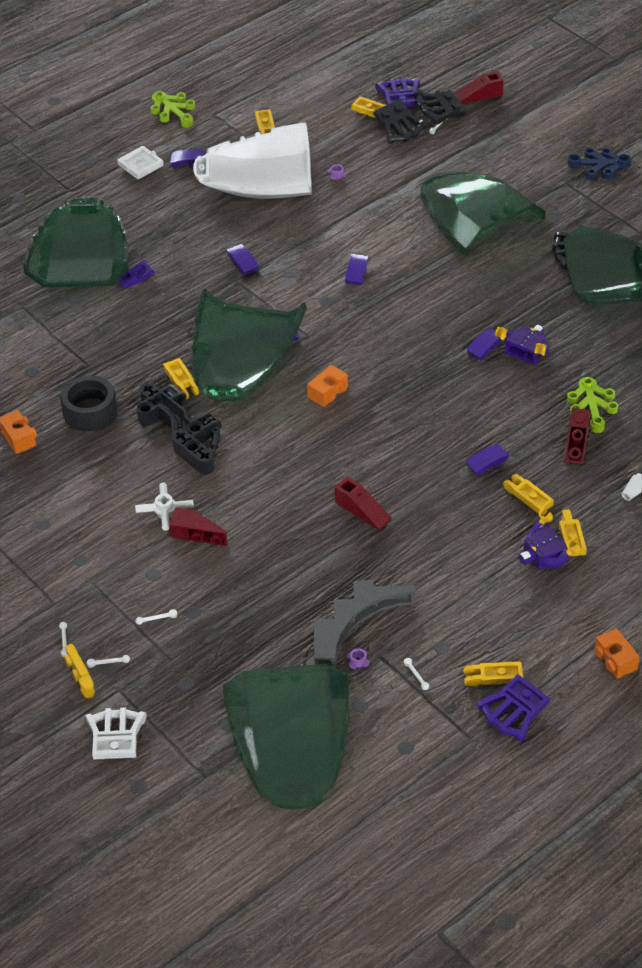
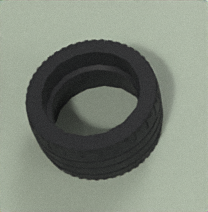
(87, 388)

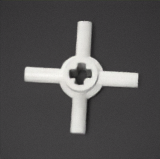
(164, 506)

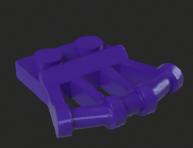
(405, 95)
(523, 697)

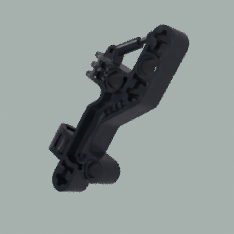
(186, 432)

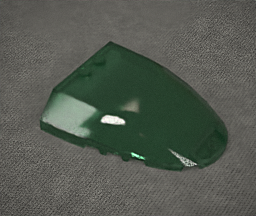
(471, 204)
(78, 246)
(238, 346)
(290, 730)

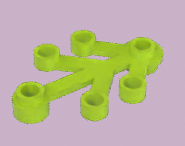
(161, 98)
(589, 386)

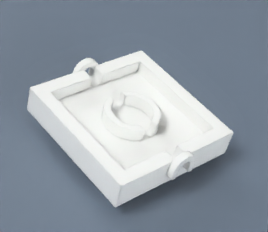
(140, 162)

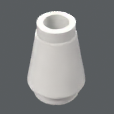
(633, 487)

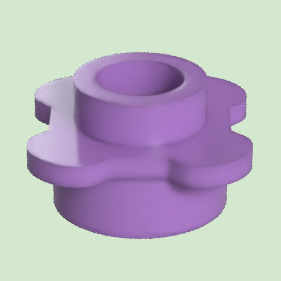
(336, 172)
(357, 654)

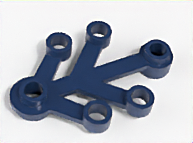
(618, 161)

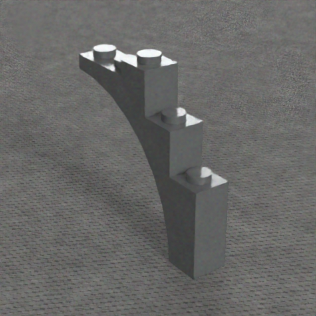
(367, 601)

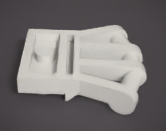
(115, 744)

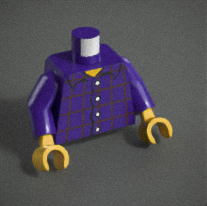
(524, 342)
(545, 547)

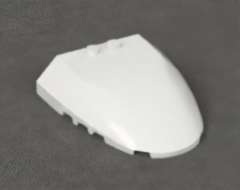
(261, 165)

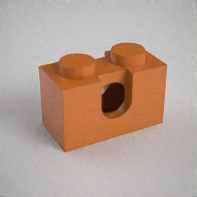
(325, 391)
(17, 431)
(617, 653)

